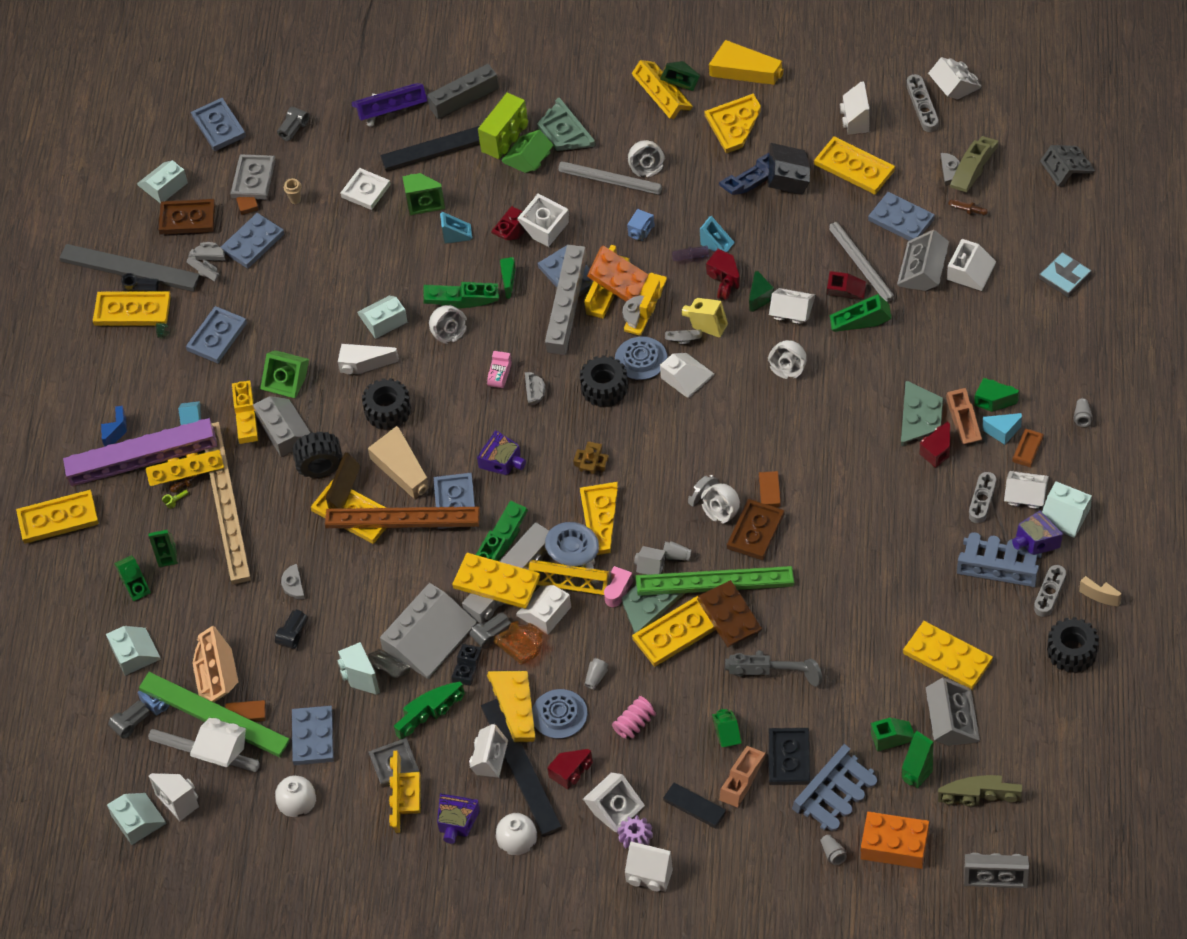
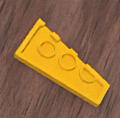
(599, 512)
(515, 702)

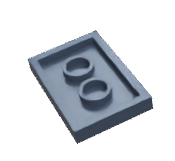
(218, 124)
(901, 217)
(252, 240)
(552, 268)
(216, 334)
(454, 491)
(312, 735)

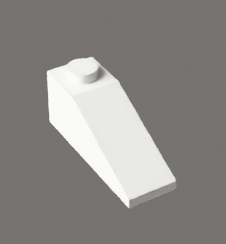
(361, 358)

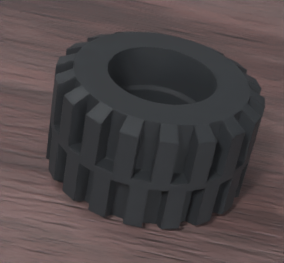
(603, 392)
(386, 415)
(317, 454)
(1076, 631)

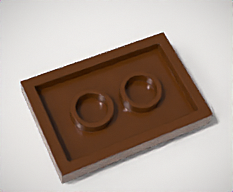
(187, 216)
(755, 529)
(729, 613)

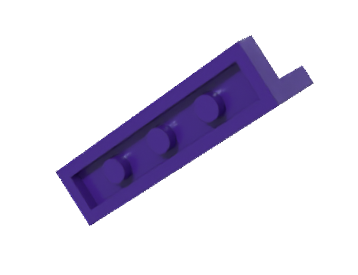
(390, 101)

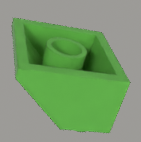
(528, 151)
(423, 194)
(284, 373)

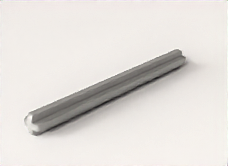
(609, 177)
(861, 262)
(187, 745)

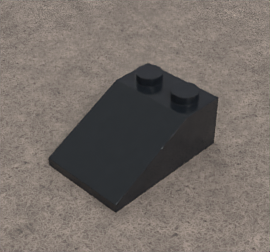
(788, 169)

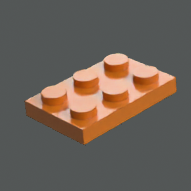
(617, 274)

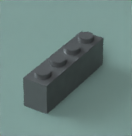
(463, 91)

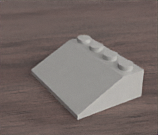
(427, 631)

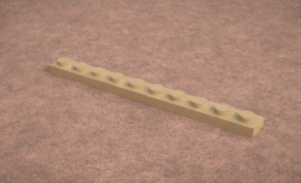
(228, 516)

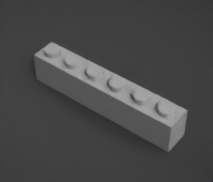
(566, 299)
(528, 548)

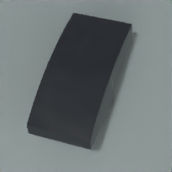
(466, 664)

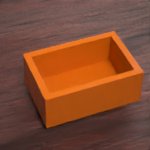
(894, 840)

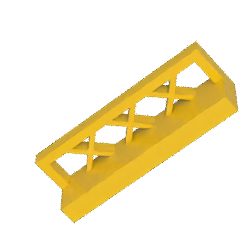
(662, 92)
(598, 297)
(572, 571)

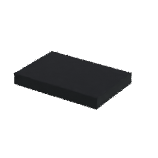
(789, 756)

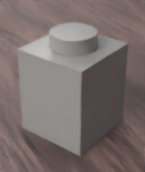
(650, 561)

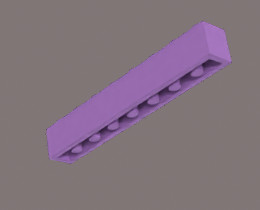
(140, 452)

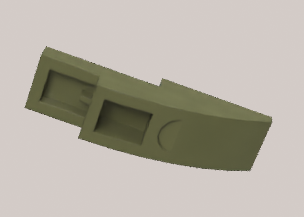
(972, 163)
(971, 789)

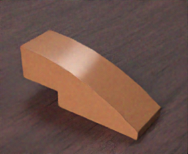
(963, 416)
(741, 776)

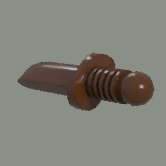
(971, 208)
(183, 482)

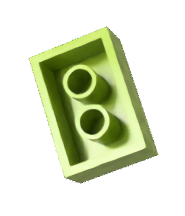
(503, 126)

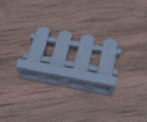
(994, 568)
(825, 793)

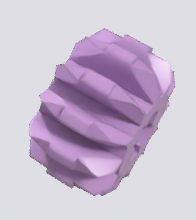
(627, 831)

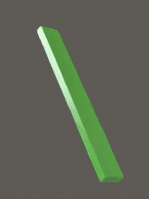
(707, 580)
(204, 709)

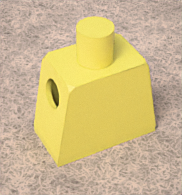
(707, 316)

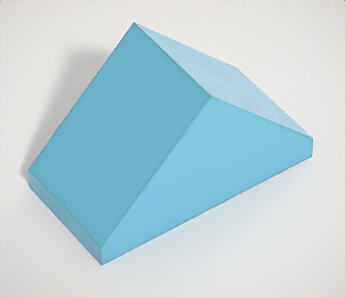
(455, 229)
(714, 236)
(189, 412)
(1002, 426)

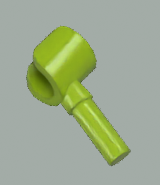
(172, 503)

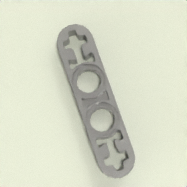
(922, 103)

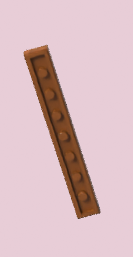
(402, 517)

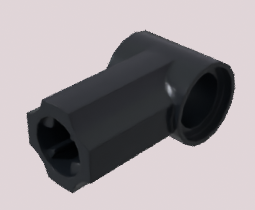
(132, 283)
(290, 633)

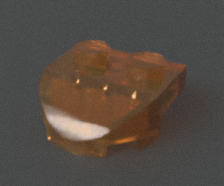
(521, 641)

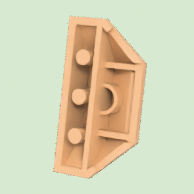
(214, 665)

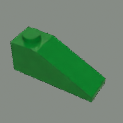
(862, 315)
(163, 548)
(918, 761)

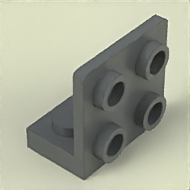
(1063, 161)

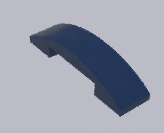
(749, 179)

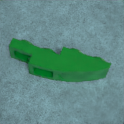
(464, 296)
(504, 533)
(433, 703)

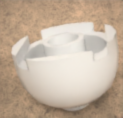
(645, 158)
(447, 324)
(787, 359)
(720, 502)
(295, 796)
(516, 834)

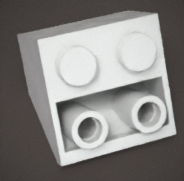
(954, 78)
(970, 265)

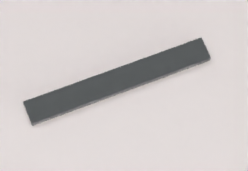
(123, 265)

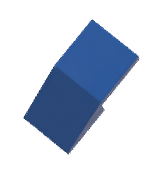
(114, 431)

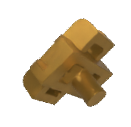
(589, 455)

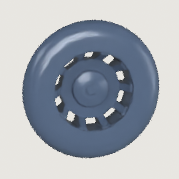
(641, 352)
(571, 548)
(558, 706)

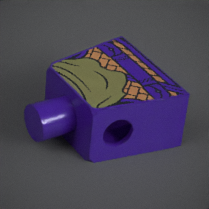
(500, 455)
(1037, 534)
(456, 816)

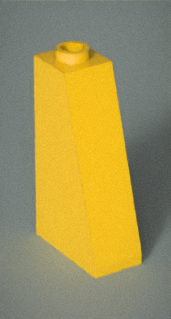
(744, 65)

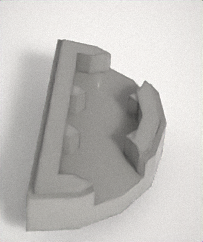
(949, 167)
(208, 251)
(205, 269)
(631, 311)
(683, 336)
(535, 388)
(700, 486)
(291, 582)

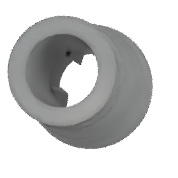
(1082, 413)
(676, 552)
(595, 673)
(834, 851)

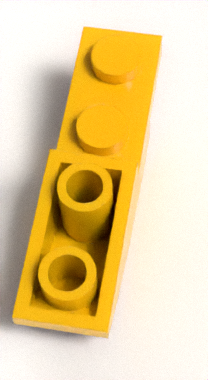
(245, 412)

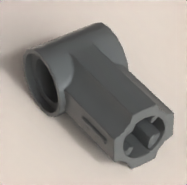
(294, 120)
(485, 633)
(125, 722)

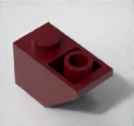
(509, 226)
(723, 268)
(845, 285)
(937, 445)
(569, 766)

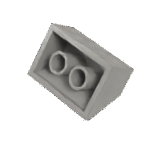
(923, 261)
(280, 423)
(952, 713)
(996, 870)

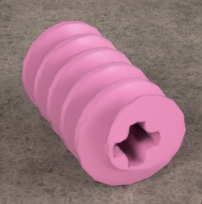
(633, 717)

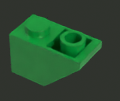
(995, 395)
(132, 577)
(726, 728)
(891, 733)

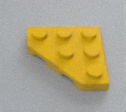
(734, 121)

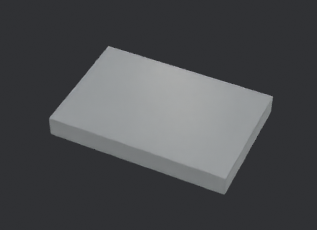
(253, 176)

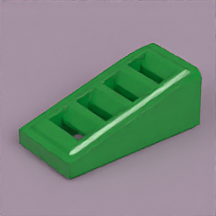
(508, 273)

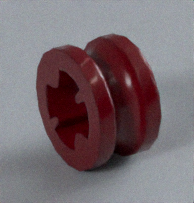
(724, 291)

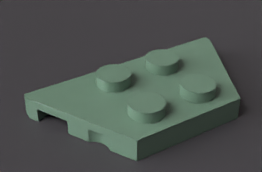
(564, 129)
(920, 414)
(645, 609)

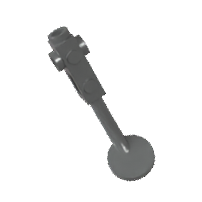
(760, 664)

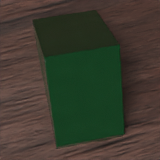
(680, 74)
(760, 292)

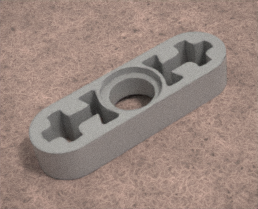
(983, 504)
(1051, 598)

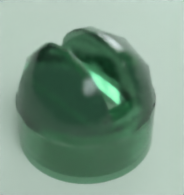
(160, 330)

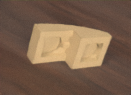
(1104, 594)

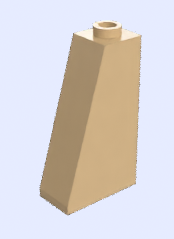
(399, 463)

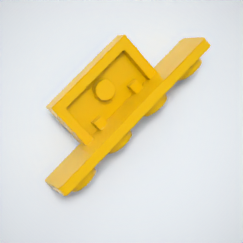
(652, 292)
(183, 468)
(405, 792)

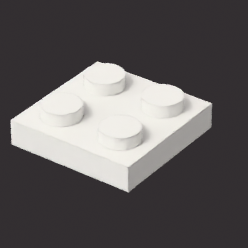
(365, 188)

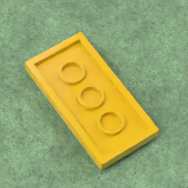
(854, 165)
(131, 308)
(354, 500)
(57, 516)
(496, 580)
(674, 632)
(947, 655)

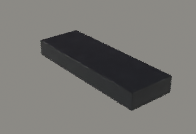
(694, 805)

